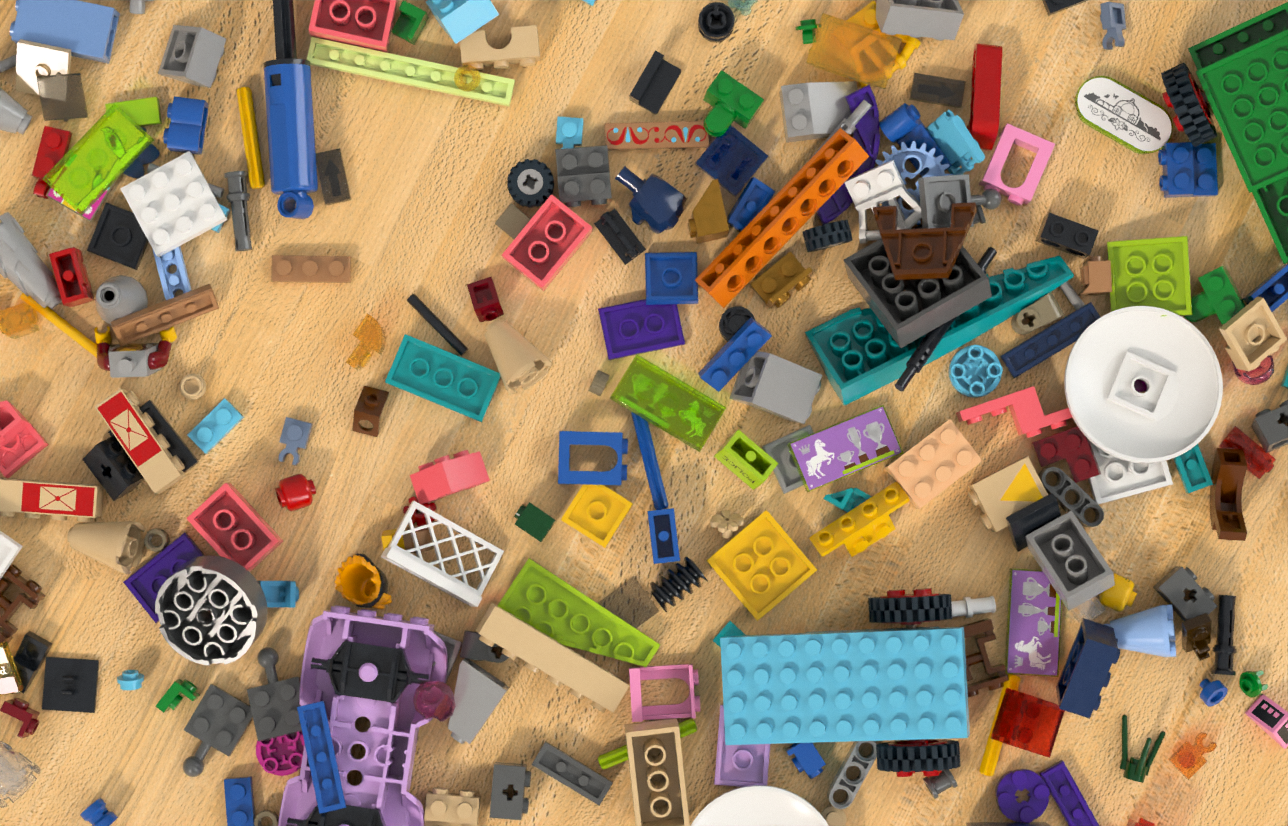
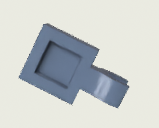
(1113, 21)

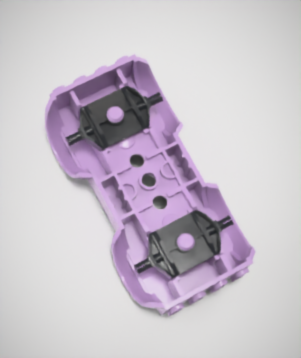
(372, 671)

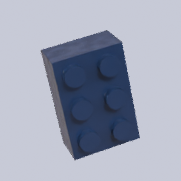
(1087, 668)

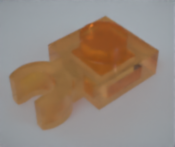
(1189, 758)

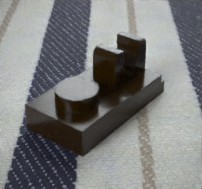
(1197, 635)

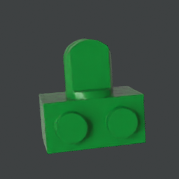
(730, 103)
(1218, 297)

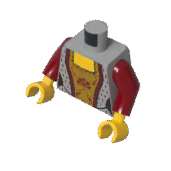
(133, 359)

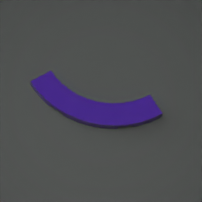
(869, 139)

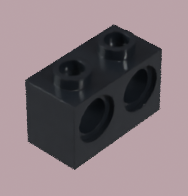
(1066, 235)

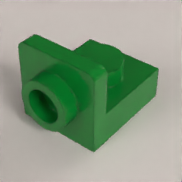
(172, 697)

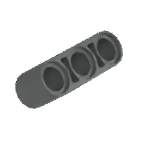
(1082, 502)

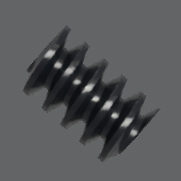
(677, 583)

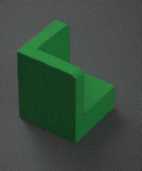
(410, 22)

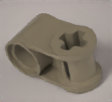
(1039, 314)

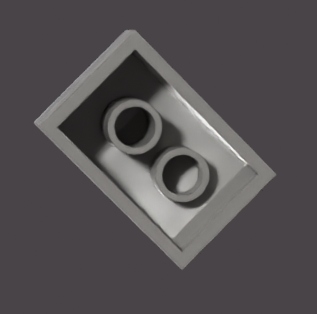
(814, 108)

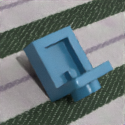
(280, 593)

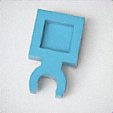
(569, 131)

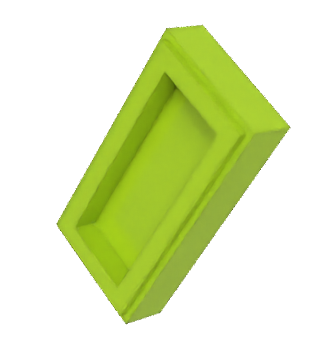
(142, 111)

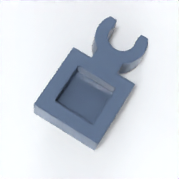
(295, 436)

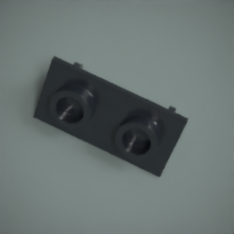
(619, 236)

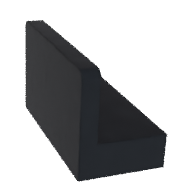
(655, 83)

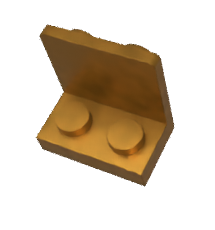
(780, 279)

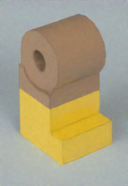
(406, 542)

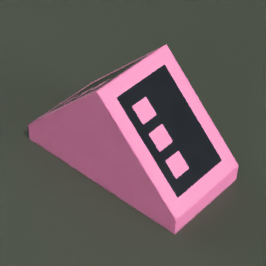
(1270, 718)

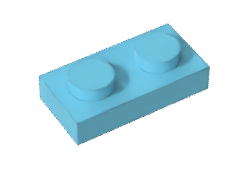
(215, 426)

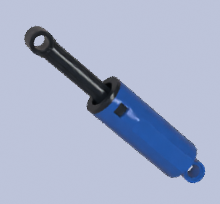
(290, 119)

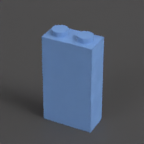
(67, 24)

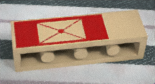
(140, 440)
(50, 498)

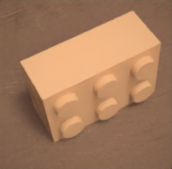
(933, 463)

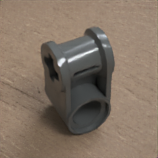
(475, 649)

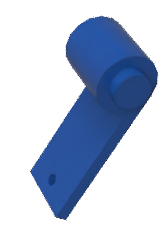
(906, 127)

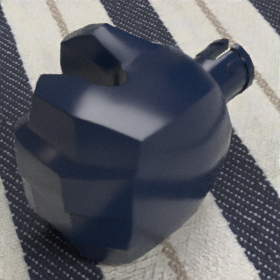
(653, 200)

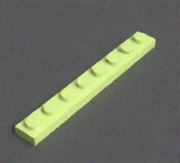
(406, 71)

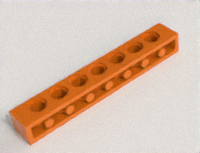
(782, 217)

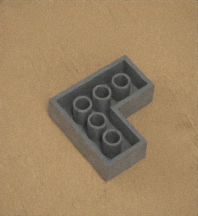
(915, 305)

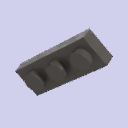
(572, 773)

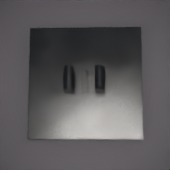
(70, 684)

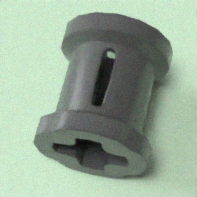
(940, 783)

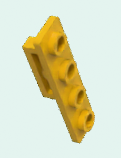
(862, 524)

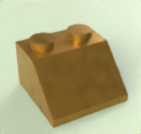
(709, 216)

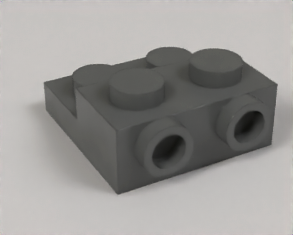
(583, 175)

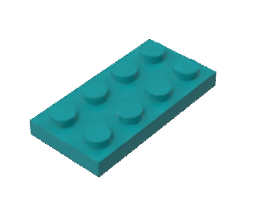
(443, 378)

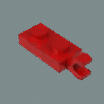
(52, 148)

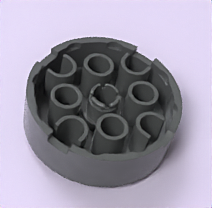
(211, 610)

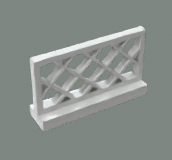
(430, 573)

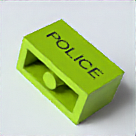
(746, 459)

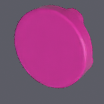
(281, 754)

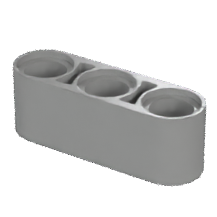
(851, 786)

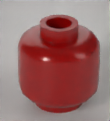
(295, 492)

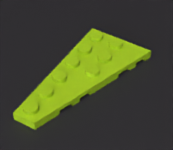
(573, 617)

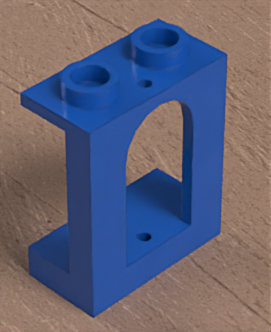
(611, 439)

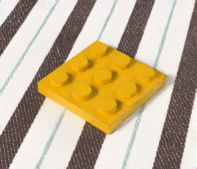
(761, 565)

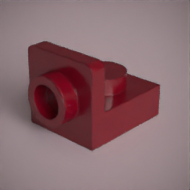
(485, 299)

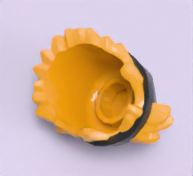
(363, 583)

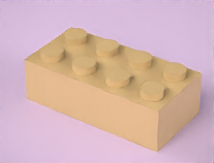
(657, 773)

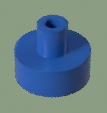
(1212, 692)

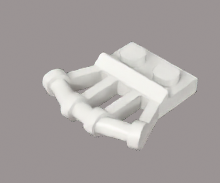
(876, 187)

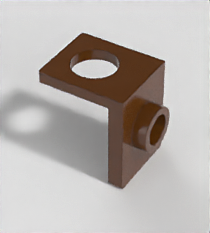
(369, 408)

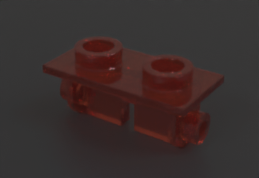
(1257, 460)

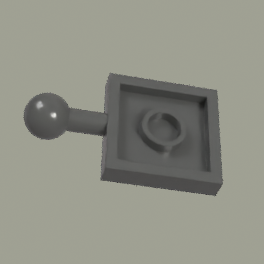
(940, 192)
(275, 703)
(218, 723)

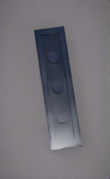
(1049, 340)

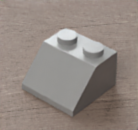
(192, 55)

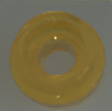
(467, 69)

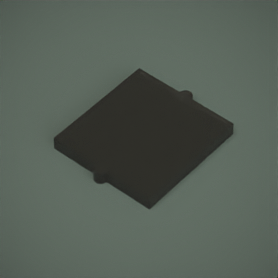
(62, 96)
(630, 603)

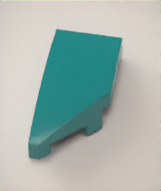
(847, 499)

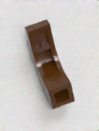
(1226, 494)

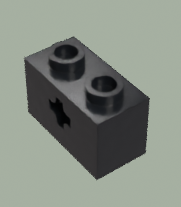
(113, 468)

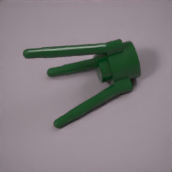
(1138, 768)

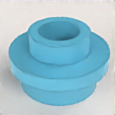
(130, 680)

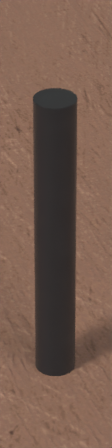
(437, 324)

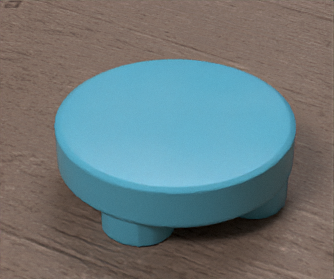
(975, 371)

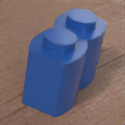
(186, 125)

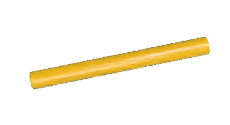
(63, 325)

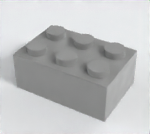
(1070, 560)

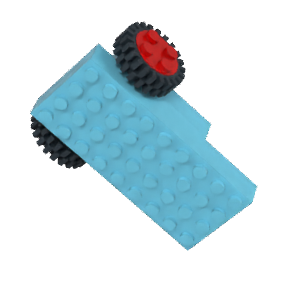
(856, 685)

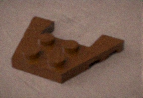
(925, 251)

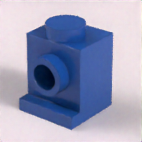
(806, 758)

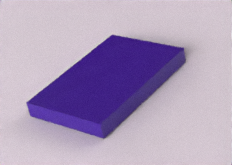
(640, 328)
(148, 579)

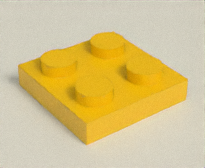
(597, 512)

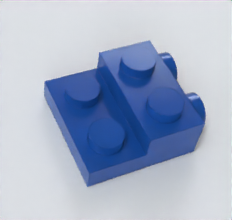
(1188, 170)

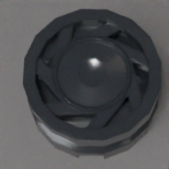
(716, 22)
(733, 320)

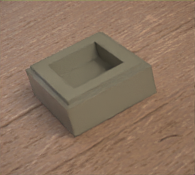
(512, 221)

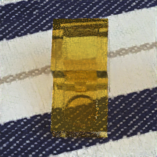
(371, 337)

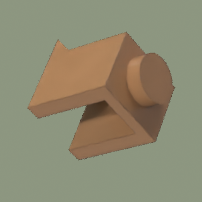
(1096, 276)

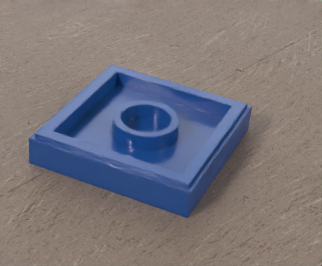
(671, 278)

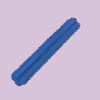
(650, 462)

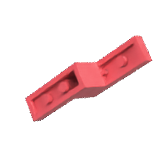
(1024, 410)

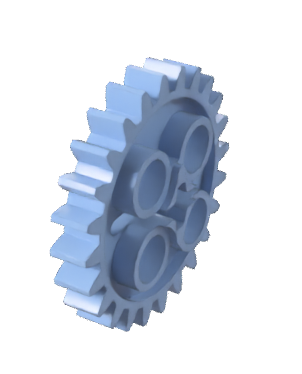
(926, 160)

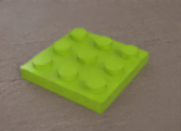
(1151, 274)

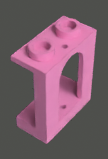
(992, 178)
(681, 710)

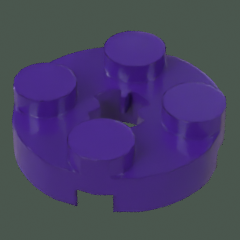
(1026, 810)

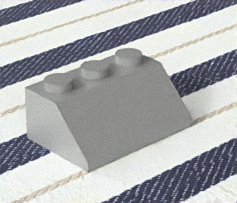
(920, 18)

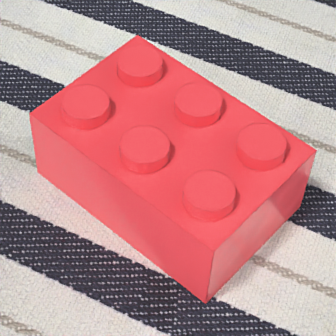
(354, 22)
(547, 242)
(234, 528)

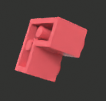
(449, 476)

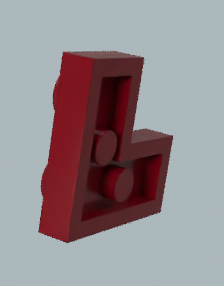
(1070, 446)

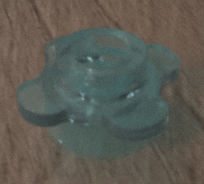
(745, 7)

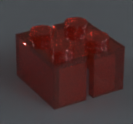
(1027, 722)

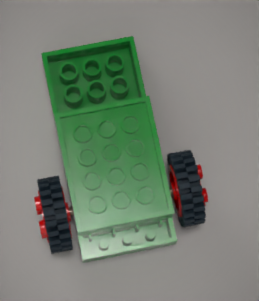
(1248, 91)

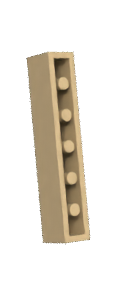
(551, 657)

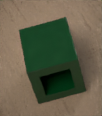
(534, 521)

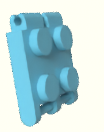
(956, 142)

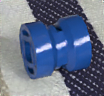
(98, 814)

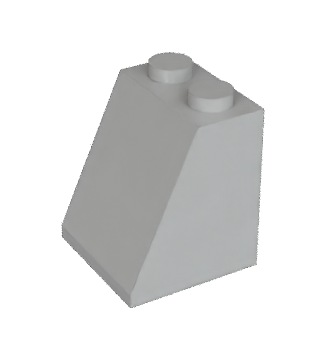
(777, 387)
(475, 700)

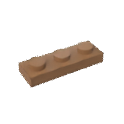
(311, 269)

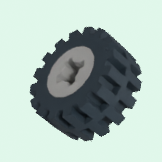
(533, 192)
(827, 235)

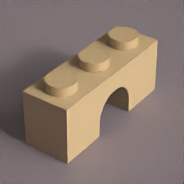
(521, 49)

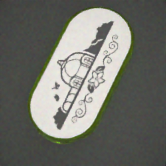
(1123, 115)

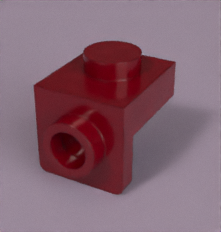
(19, 709)

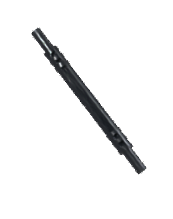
(934, 337)

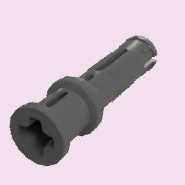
(238, 198)

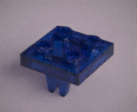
(731, 160)

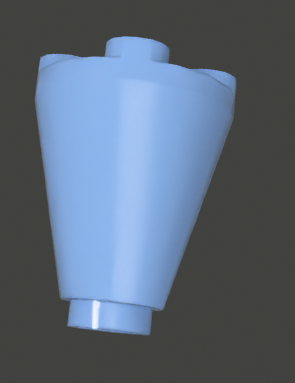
(1147, 631)

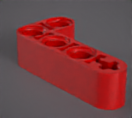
(985, 94)

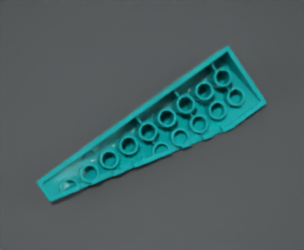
(864, 356)

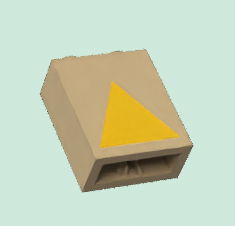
(1006, 492)

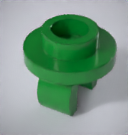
(808, 28)
(1251, 684)

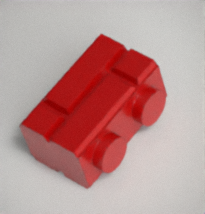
(71, 277)

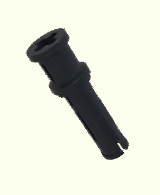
(1224, 648)

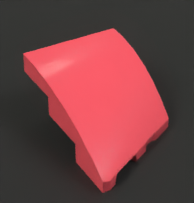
(17, 440)

